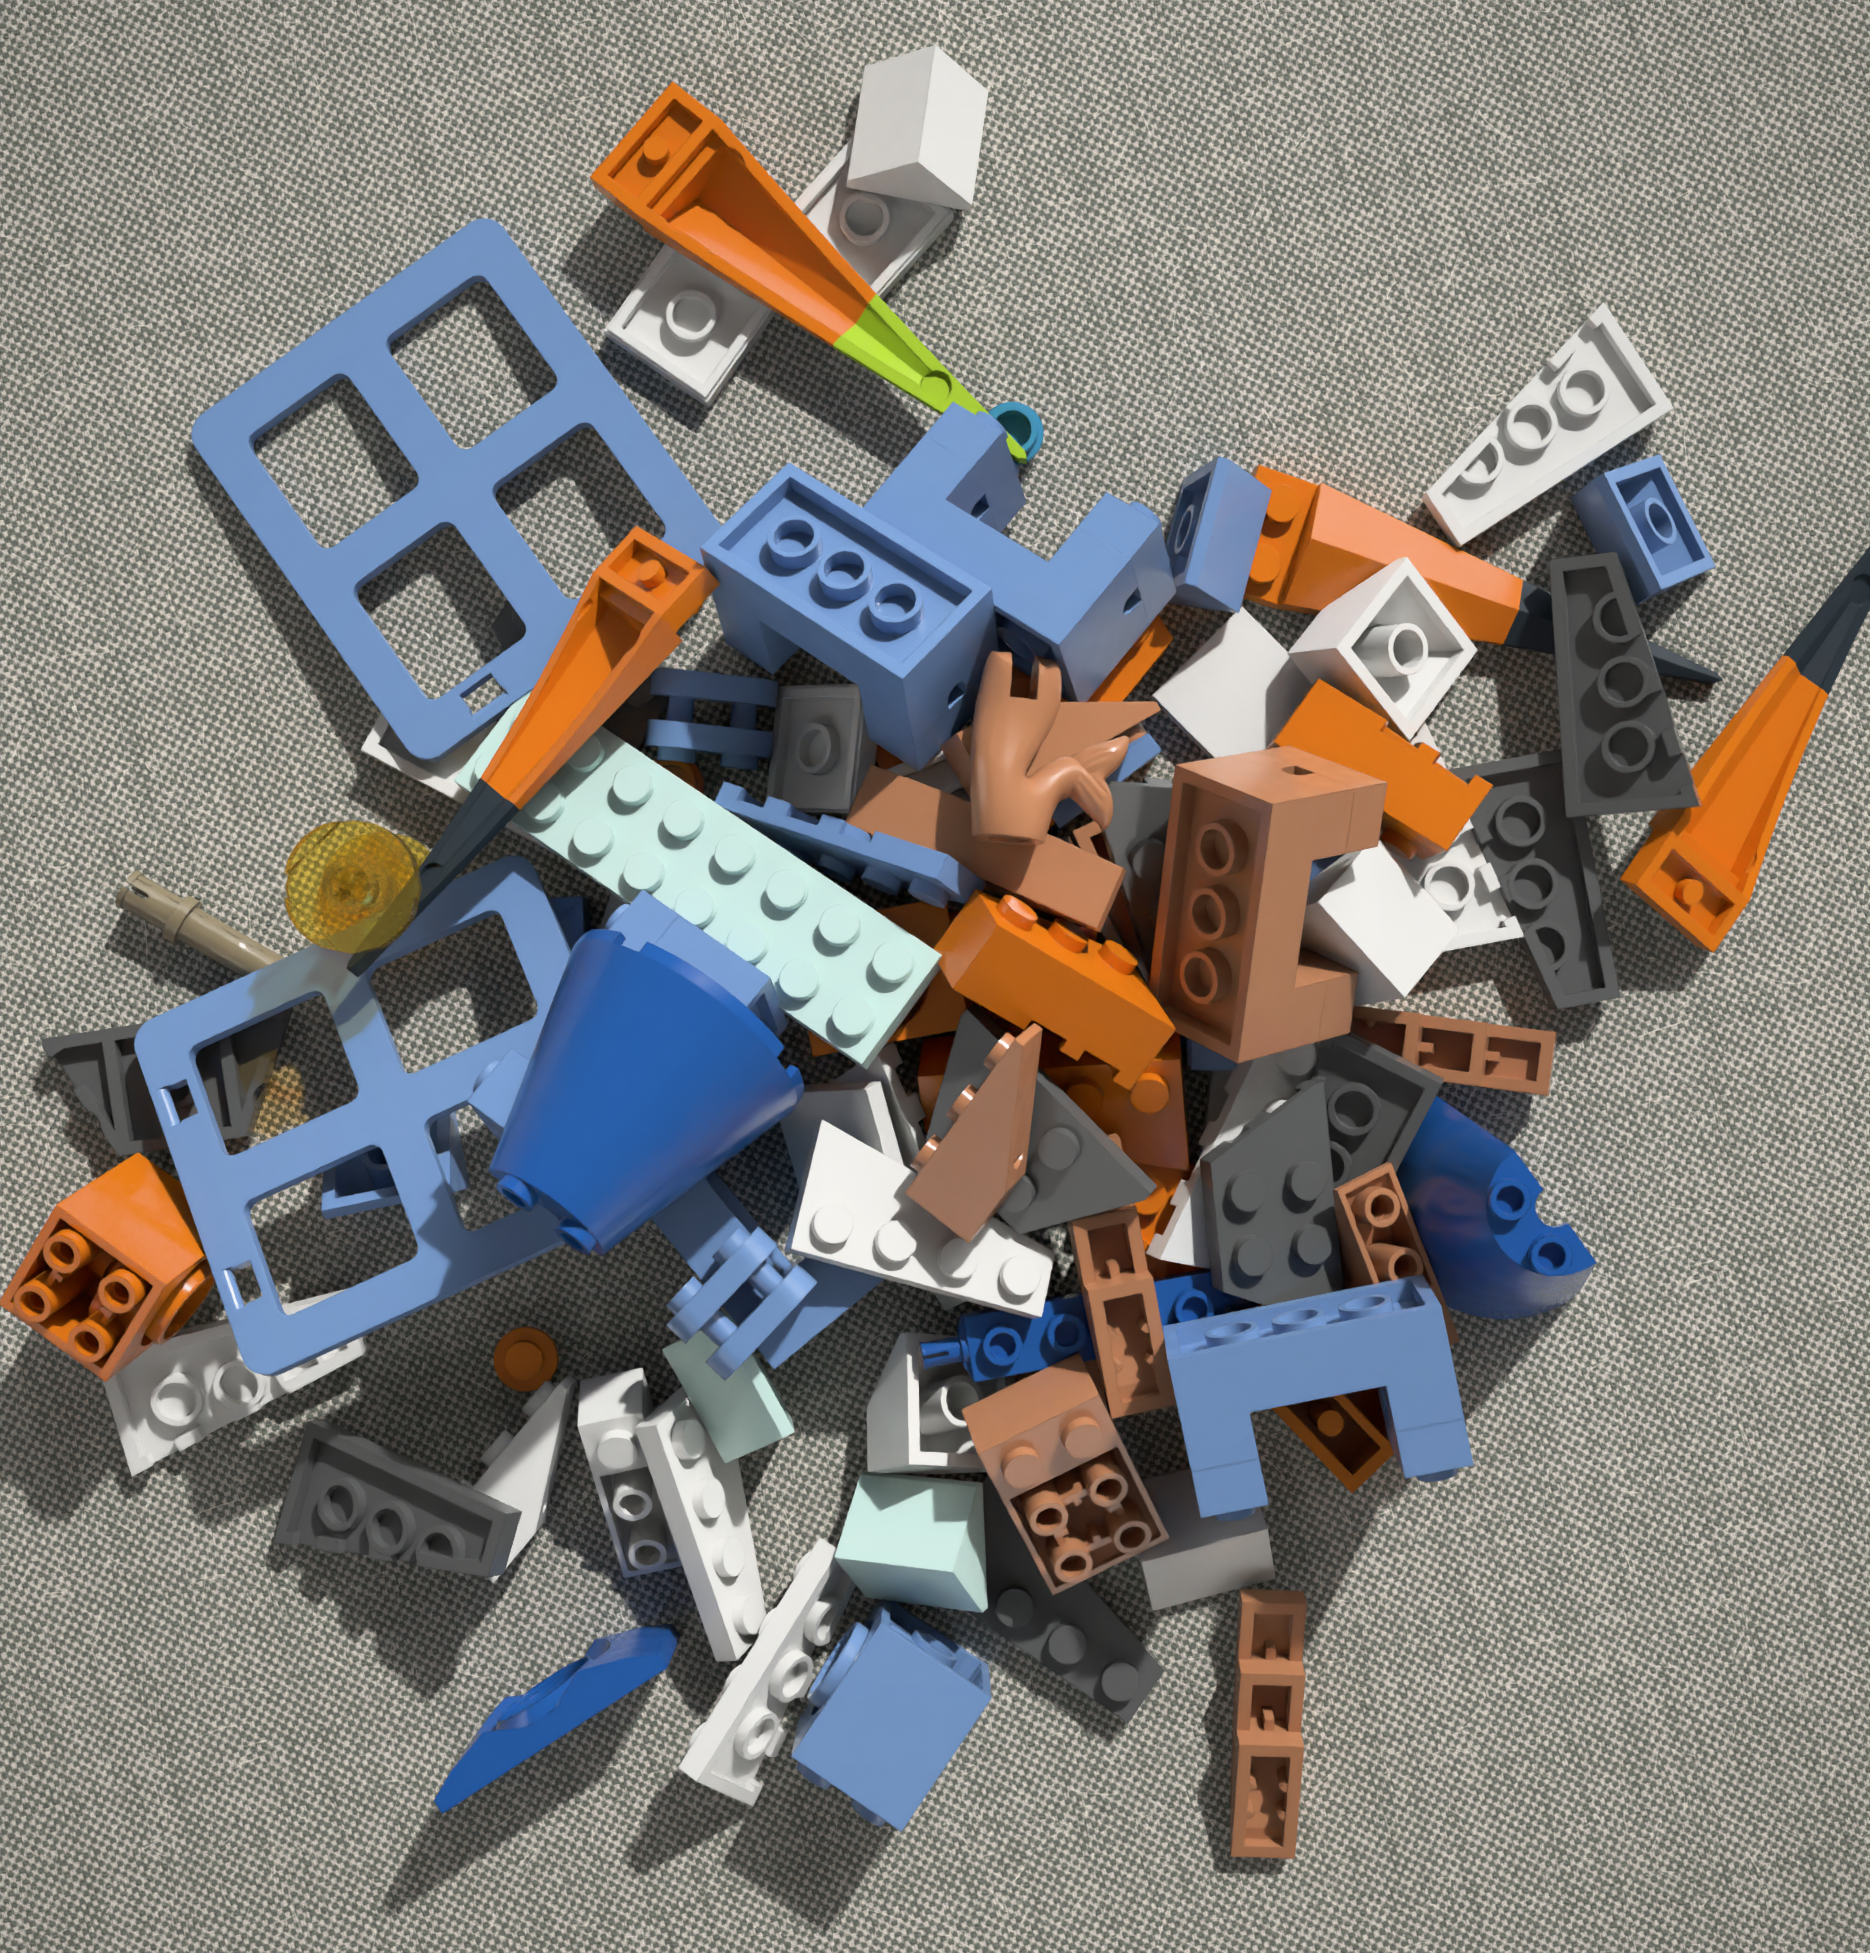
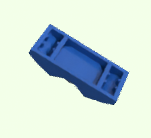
(558, 1705)

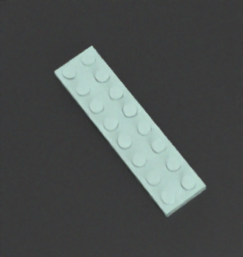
(643, 828)

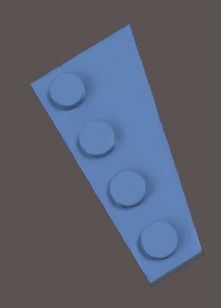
(848, 851)

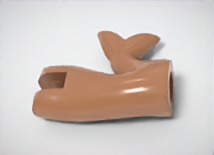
(1004, 741)

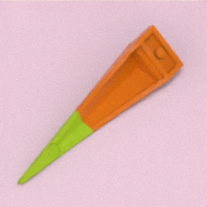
(720, 208)

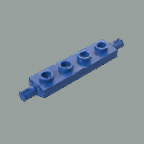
(1008, 1344)

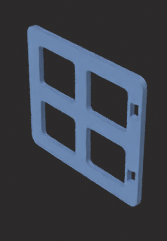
(454, 483)
(387, 1114)

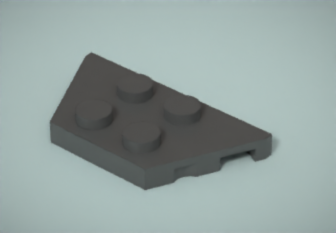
(1138, 845)
(115, 1090)
(1070, 1160)
(1274, 1205)

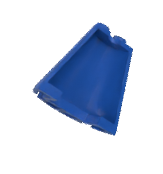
(636, 1091)
(1482, 1224)

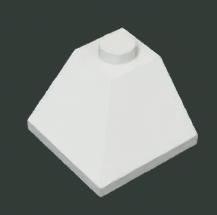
(1387, 647)
(918, 1416)

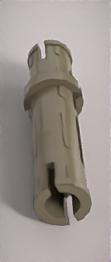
(187, 923)

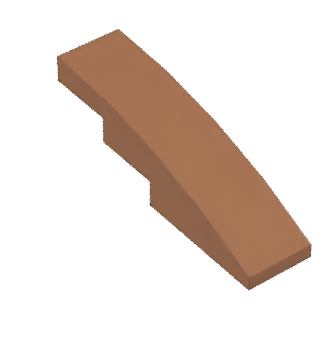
(1043, 876)
(1463, 1049)
(1122, 1310)
(1267, 1723)

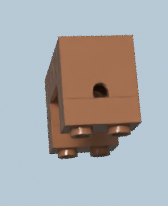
(1238, 894)

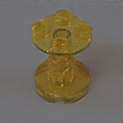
(353, 885)

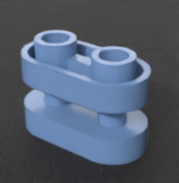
(681, 739)
(740, 1260)

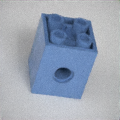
(889, 1713)

